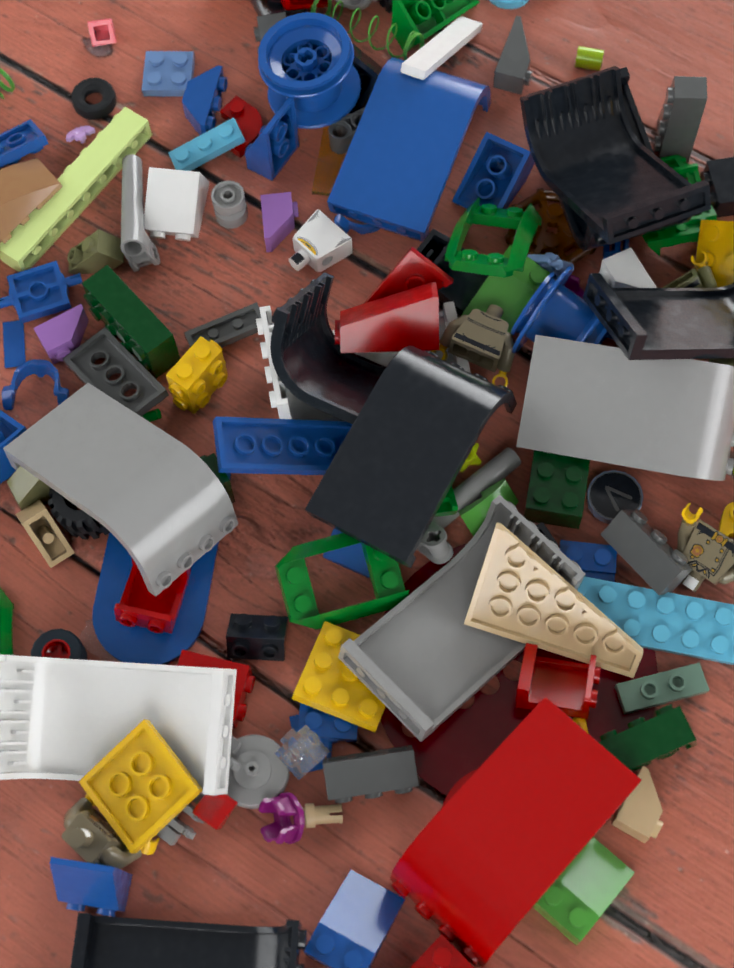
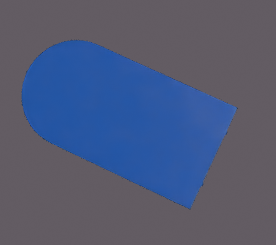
(138, 643)

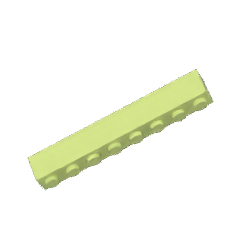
(80, 186)

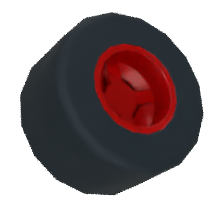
(59, 644)

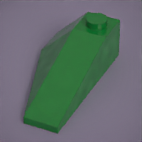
(425, 16)

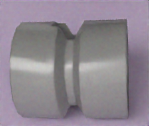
(229, 204)

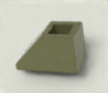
(95, 253)
(27, 488)

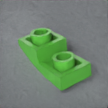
(476, 512)

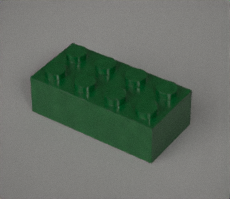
(130, 321)
(556, 489)

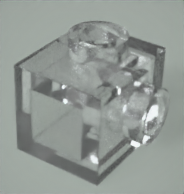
(301, 751)

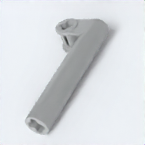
(134, 240)
(434, 541)

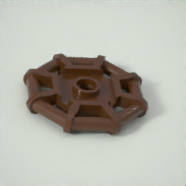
(552, 216)

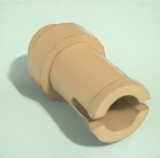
(320, 814)

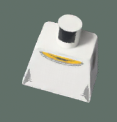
(319, 244)

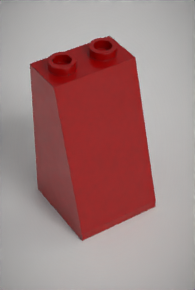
(391, 322)

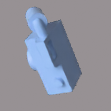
(551, 263)

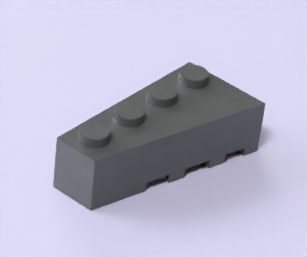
(681, 116)

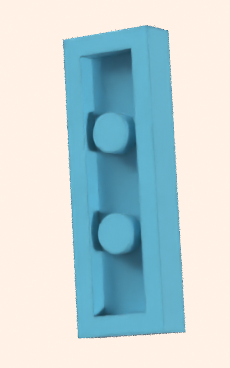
(207, 146)

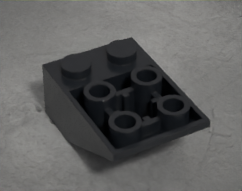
(464, 284)

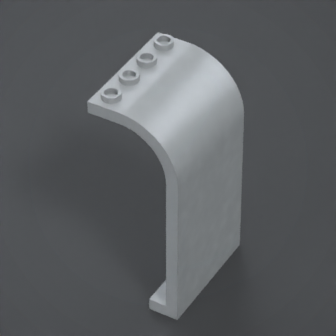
(629, 412)
(130, 480)
(421, 651)

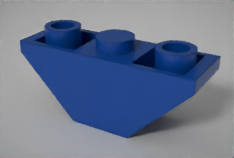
(204, 98)

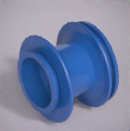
(312, 62)
(557, 314)

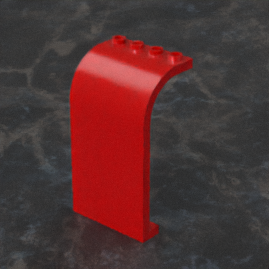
(512, 831)

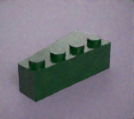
(650, 738)

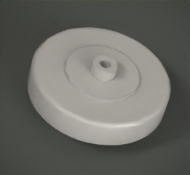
(261, 772)

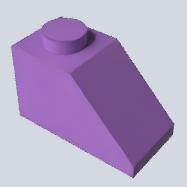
(277, 217)
(62, 333)

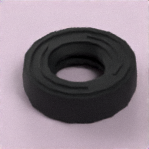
(98, 110)

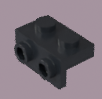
(256, 637)

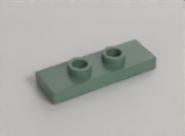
(661, 688)

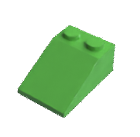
(509, 292)
(584, 891)

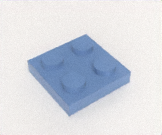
(167, 73)

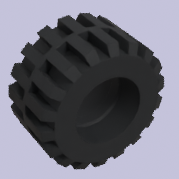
(73, 520)

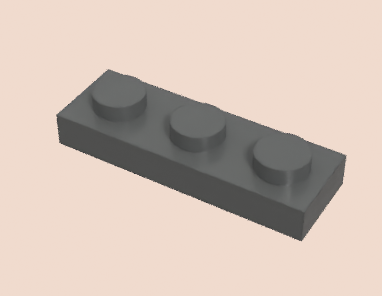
(227, 328)

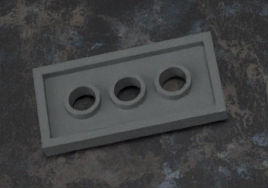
(118, 361)

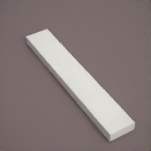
(441, 48)

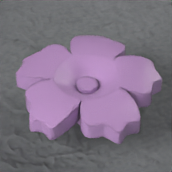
(80, 134)

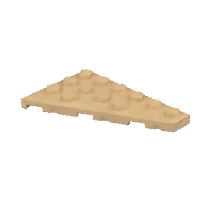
(535, 605)

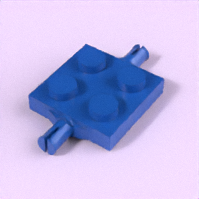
(39, 291)
(327, 727)

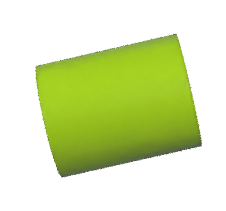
(589, 58)

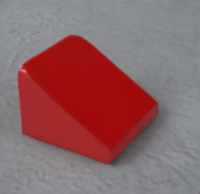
(215, 809)

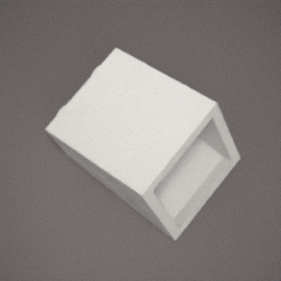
(174, 203)

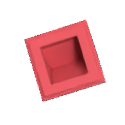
(102, 32)

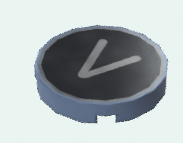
(612, 493)

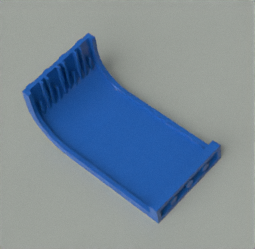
(405, 149)

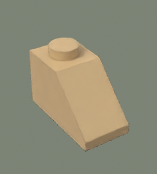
(45, 533)
(641, 810)

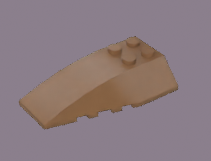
(22, 190)

